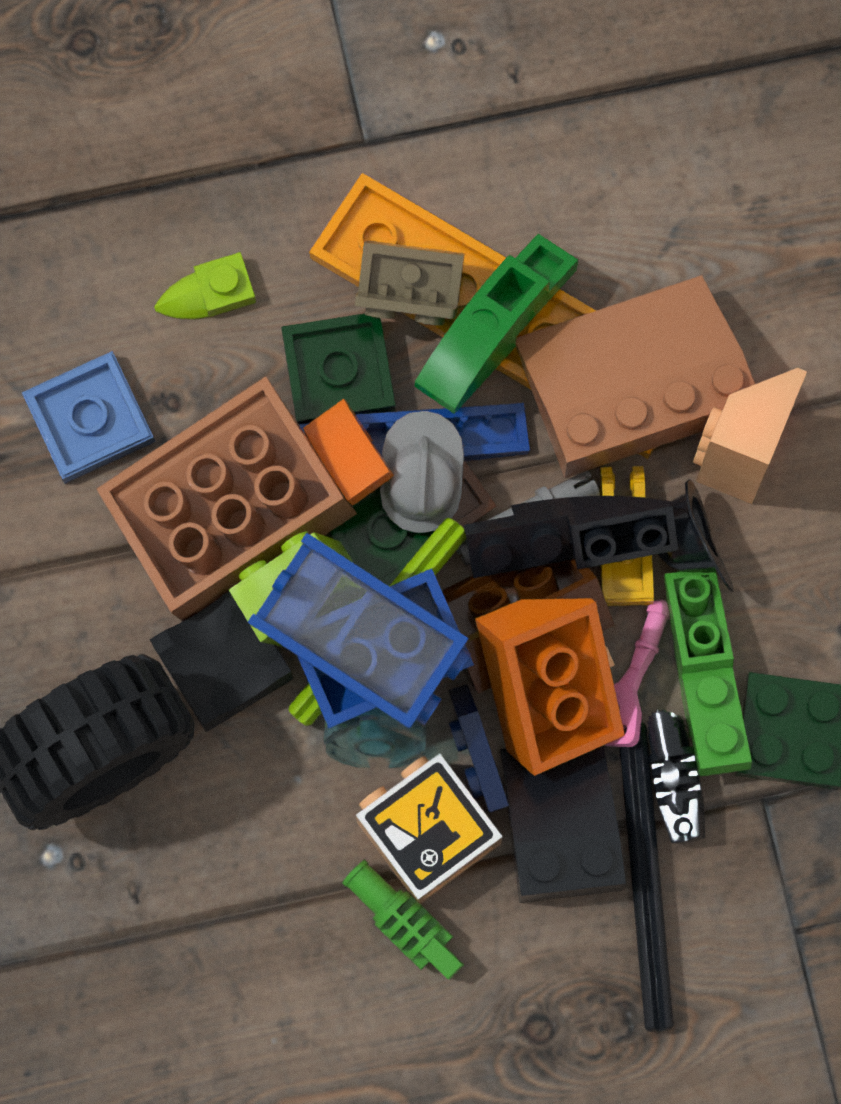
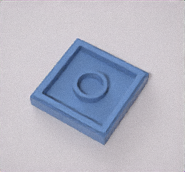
(88, 417)

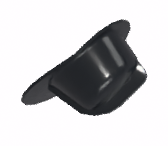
(694, 537)

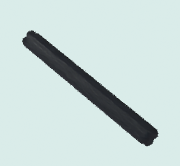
(646, 885)

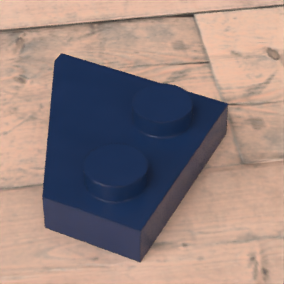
(470, 735)

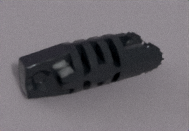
(676, 778)

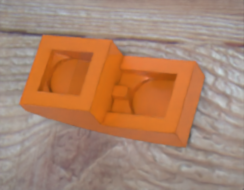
(348, 452)

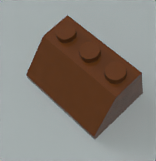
(485, 594)

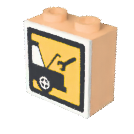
(427, 827)

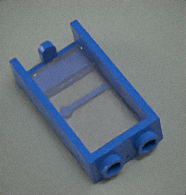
(361, 633)

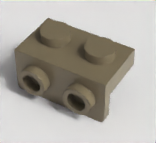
(409, 282)

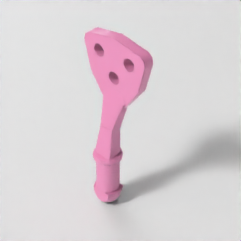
(628, 686)

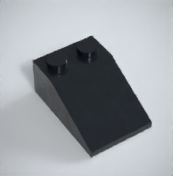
(563, 828)

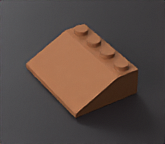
(632, 374)
(223, 498)

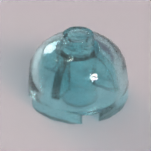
(375, 736)

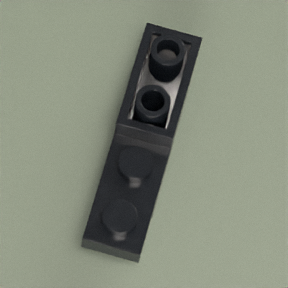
(569, 528)

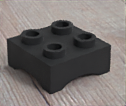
(220, 662)

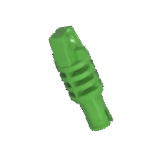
(404, 921)

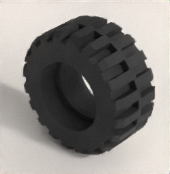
(91, 741)

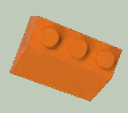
(550, 680)

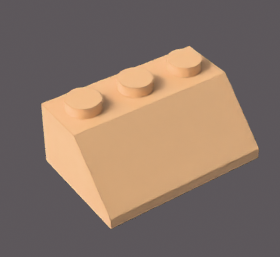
(745, 434)

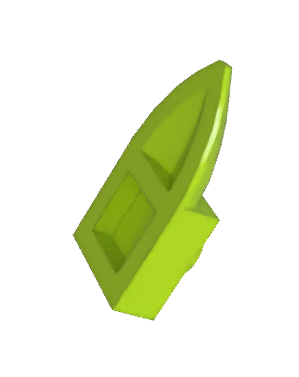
(209, 291)

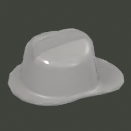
(427, 471)

